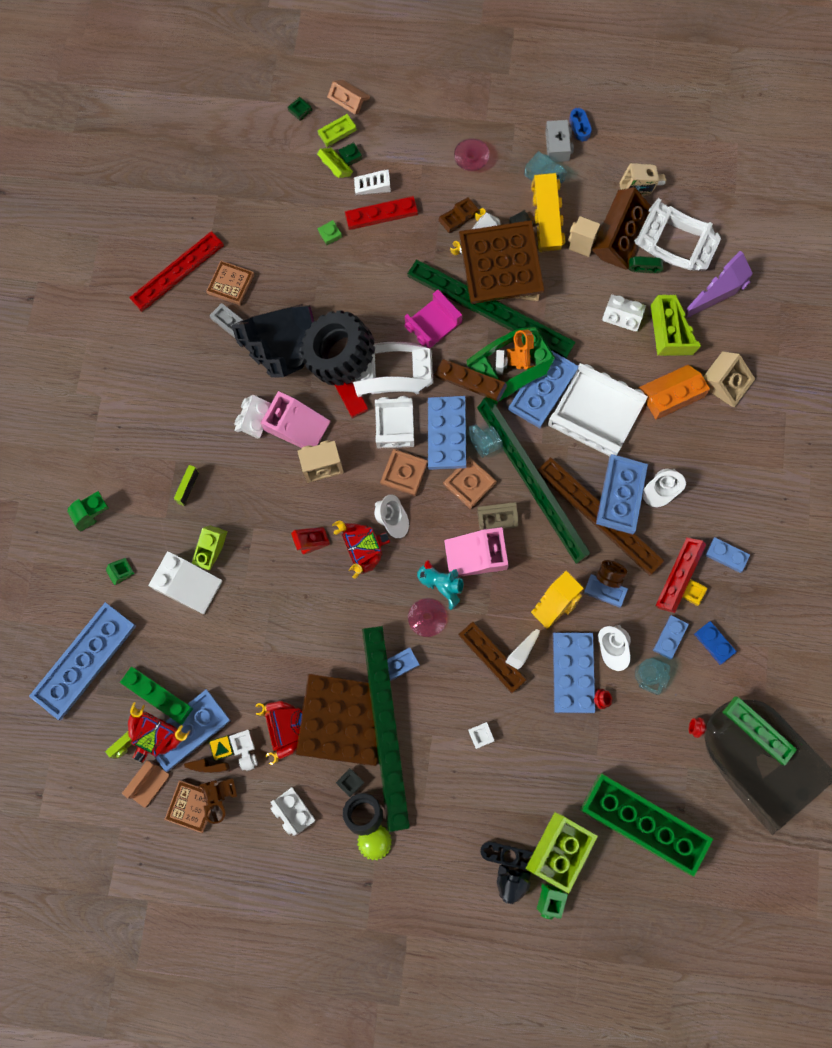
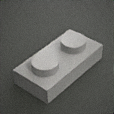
(225, 318)

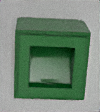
(119, 571)

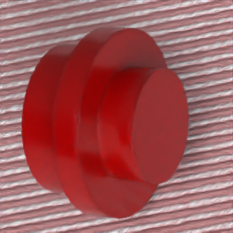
(602, 699)
(697, 727)

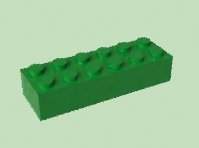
(646, 825)

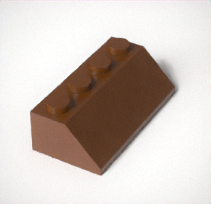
(621, 227)

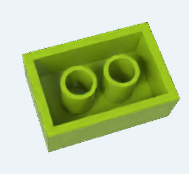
(561, 852)

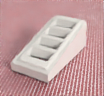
(378, 188)
(520, 654)

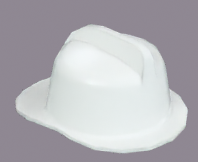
(664, 487)
(392, 515)
(615, 647)

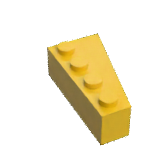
(547, 214)
(558, 599)

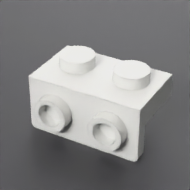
(624, 313)
(251, 416)

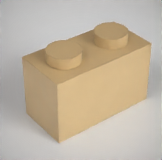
(583, 236)

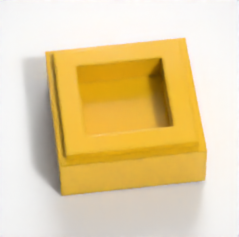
(694, 592)

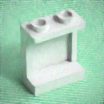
(394, 422)

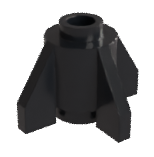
(512, 884)

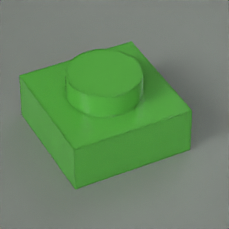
(329, 232)

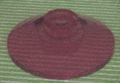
(471, 148)
(429, 627)

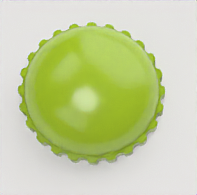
(376, 844)

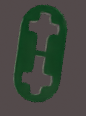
(646, 264)

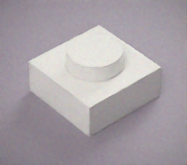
(501, 362)
(481, 735)

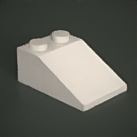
(185, 583)

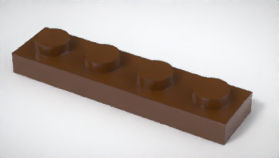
(470, 380)
(491, 657)

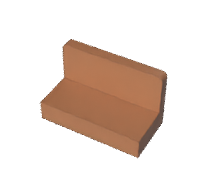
(347, 96)
(146, 783)

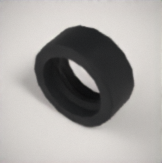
(352, 803)

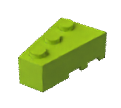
(671, 329)

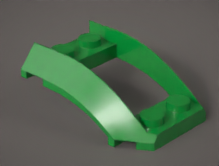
(540, 354)

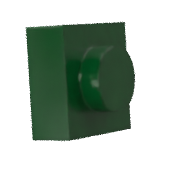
(350, 154)

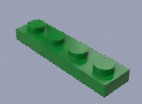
(156, 695)
(759, 730)

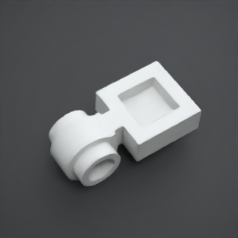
(243, 744)

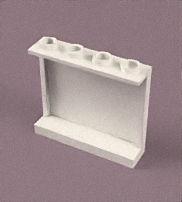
(598, 410)

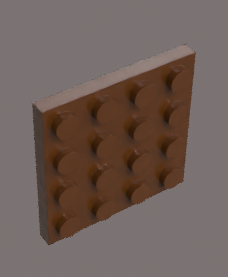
(501, 262)
(337, 721)

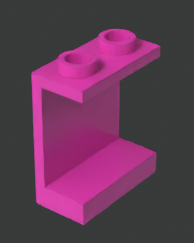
(434, 320)

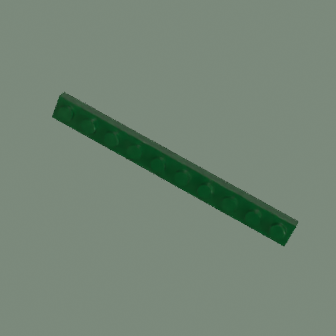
(491, 310)
(534, 482)
(385, 729)

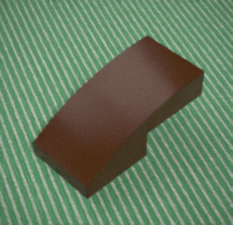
(458, 215)
(203, 766)

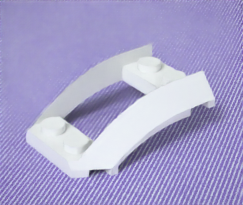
(655, 224)
(421, 371)

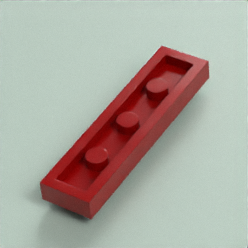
(381, 213)
(680, 575)

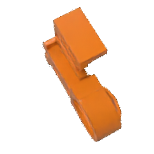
(520, 354)

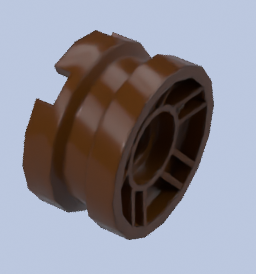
(611, 573)

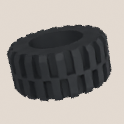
(324, 335)

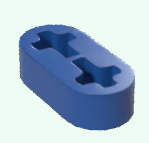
(576, 125)

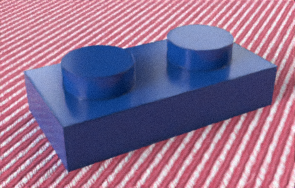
(715, 642)

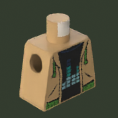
(642, 177)

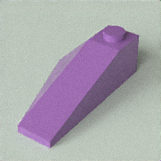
(730, 281)

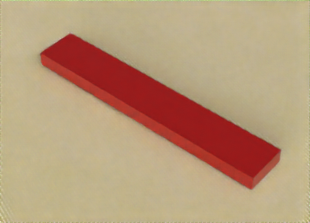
(176, 271)

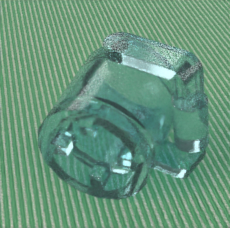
(485, 440)
(650, 673)

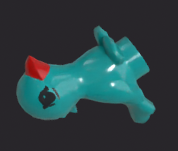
(446, 583)

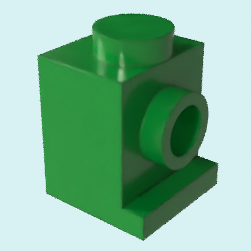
(557, 904)

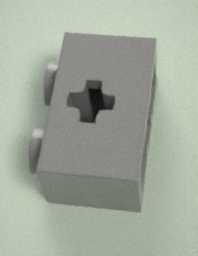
(558, 140)

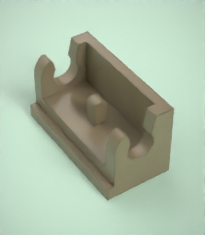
(498, 516)

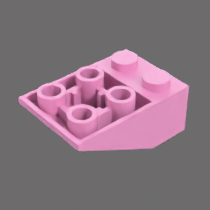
(294, 421)
(477, 552)

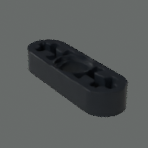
(495, 846)

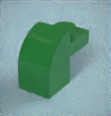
(84, 511)

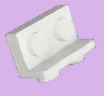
(292, 812)

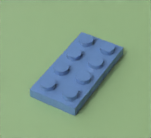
(540, 396)
(447, 432)
(622, 494)
(573, 673)
(202, 723)

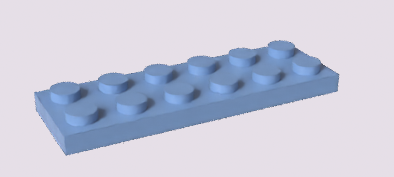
(82, 661)

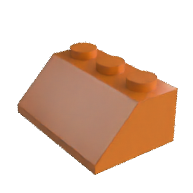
(674, 391)

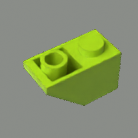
(209, 546)

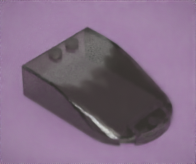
(762, 783)

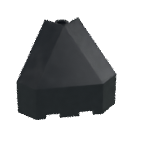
(276, 338)

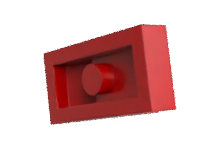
(310, 539)

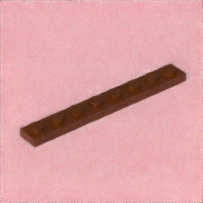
(589, 507)

